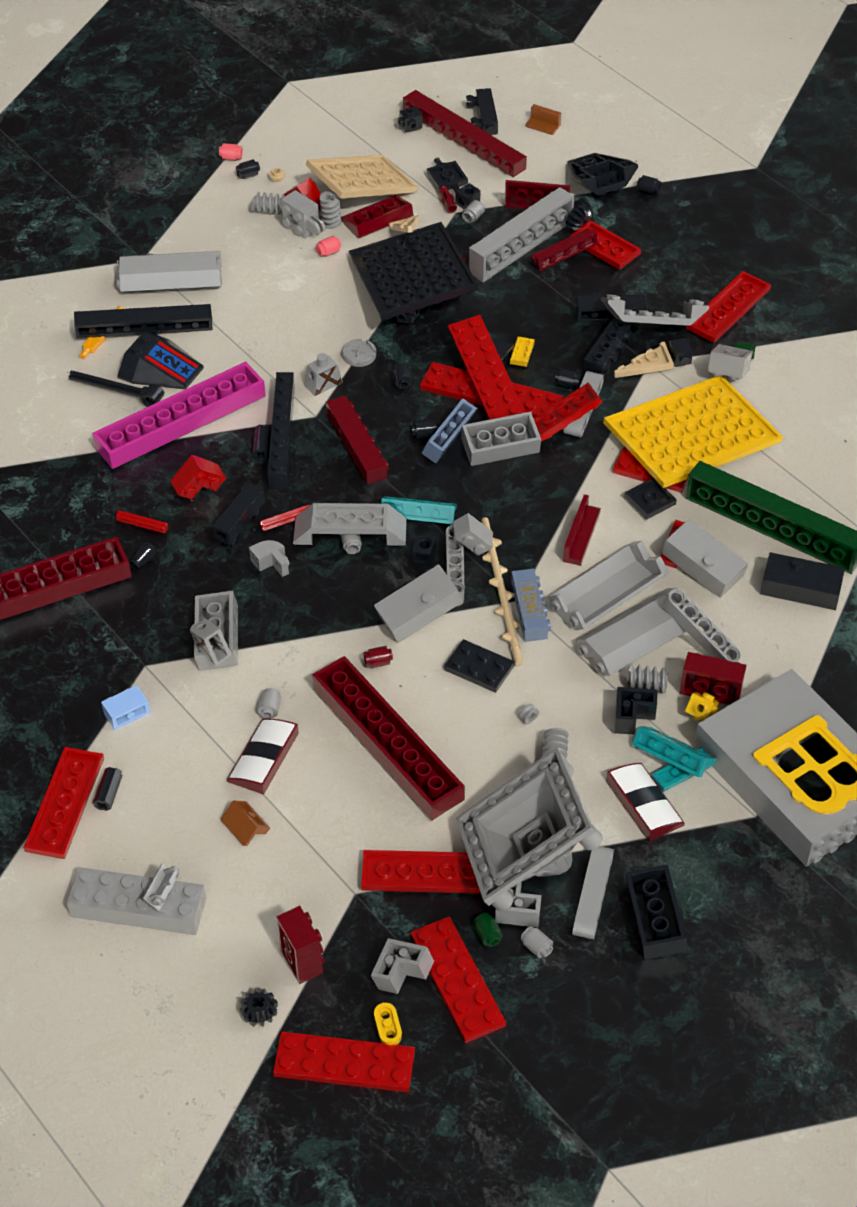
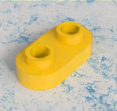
(387, 1026)

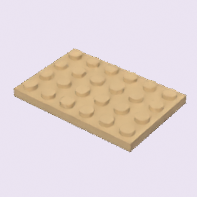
(361, 176)

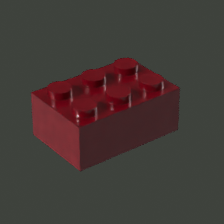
(713, 676)
(300, 944)

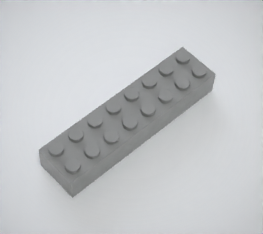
(520, 234)

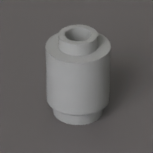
(473, 211)
(351, 543)
(269, 703)
(537, 942)

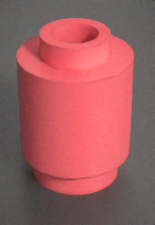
(231, 151)
(328, 246)

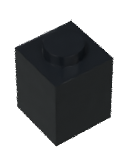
(680, 352)

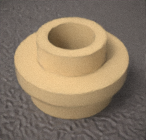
(277, 174)

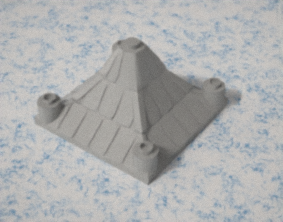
(526, 829)

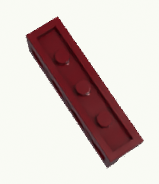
(564, 249)
(581, 532)

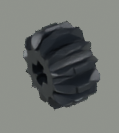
(578, 217)
(258, 1007)

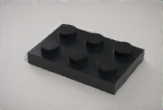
(479, 665)

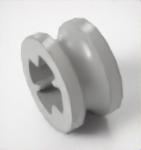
(529, 713)

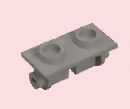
(161, 886)

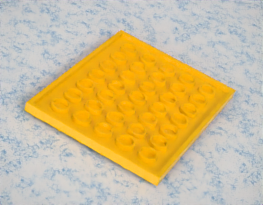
(692, 425)

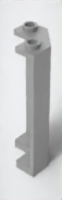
(169, 271)
(607, 585)
(631, 635)

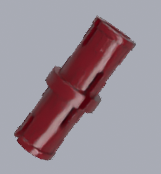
(450, 204)

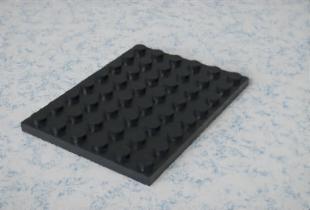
(413, 271)

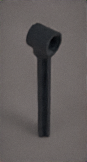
(148, 395)

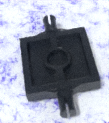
(447, 175)

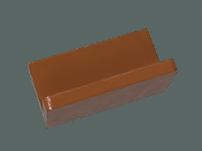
(544, 120)
(244, 822)

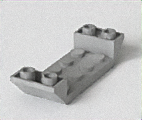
(691, 312)
(350, 519)

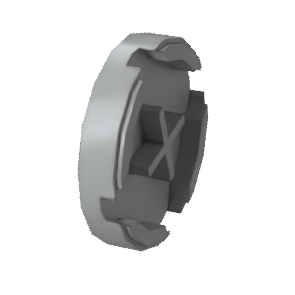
(359, 353)

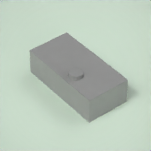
(500, 438)
(704, 558)
(418, 603)
(223, 612)

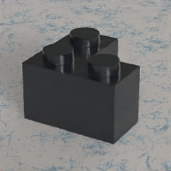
(633, 705)

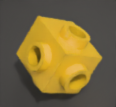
(696, 704)

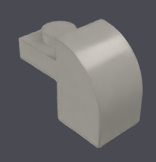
(269, 553)

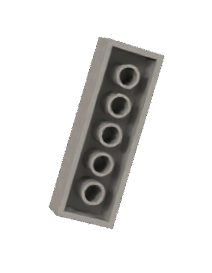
(119, 900)

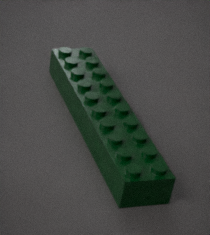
(773, 516)

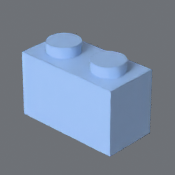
(125, 707)

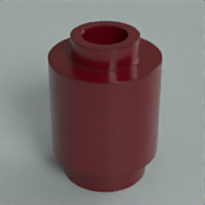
(378, 657)

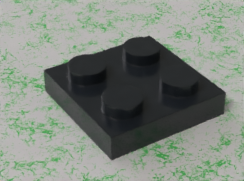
(650, 498)

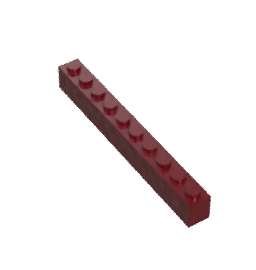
(467, 134)

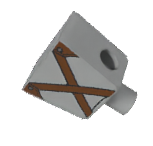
(322, 375)
(204, 635)

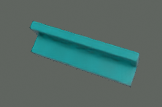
(422, 510)
(672, 750)

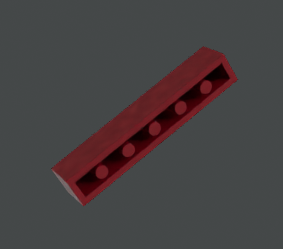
(357, 440)

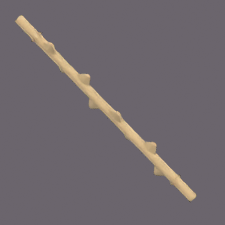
(504, 596)

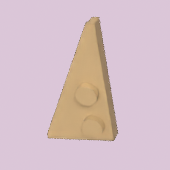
(405, 225)
(651, 361)

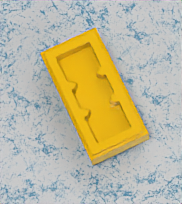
(522, 351)

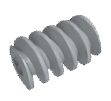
(267, 203)
(330, 209)
(647, 678)
(555, 738)

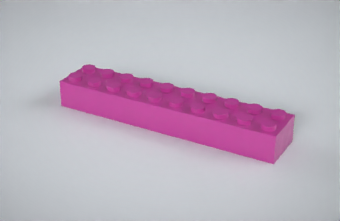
(178, 414)

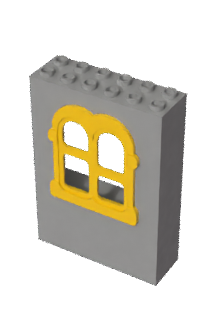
(764, 727)

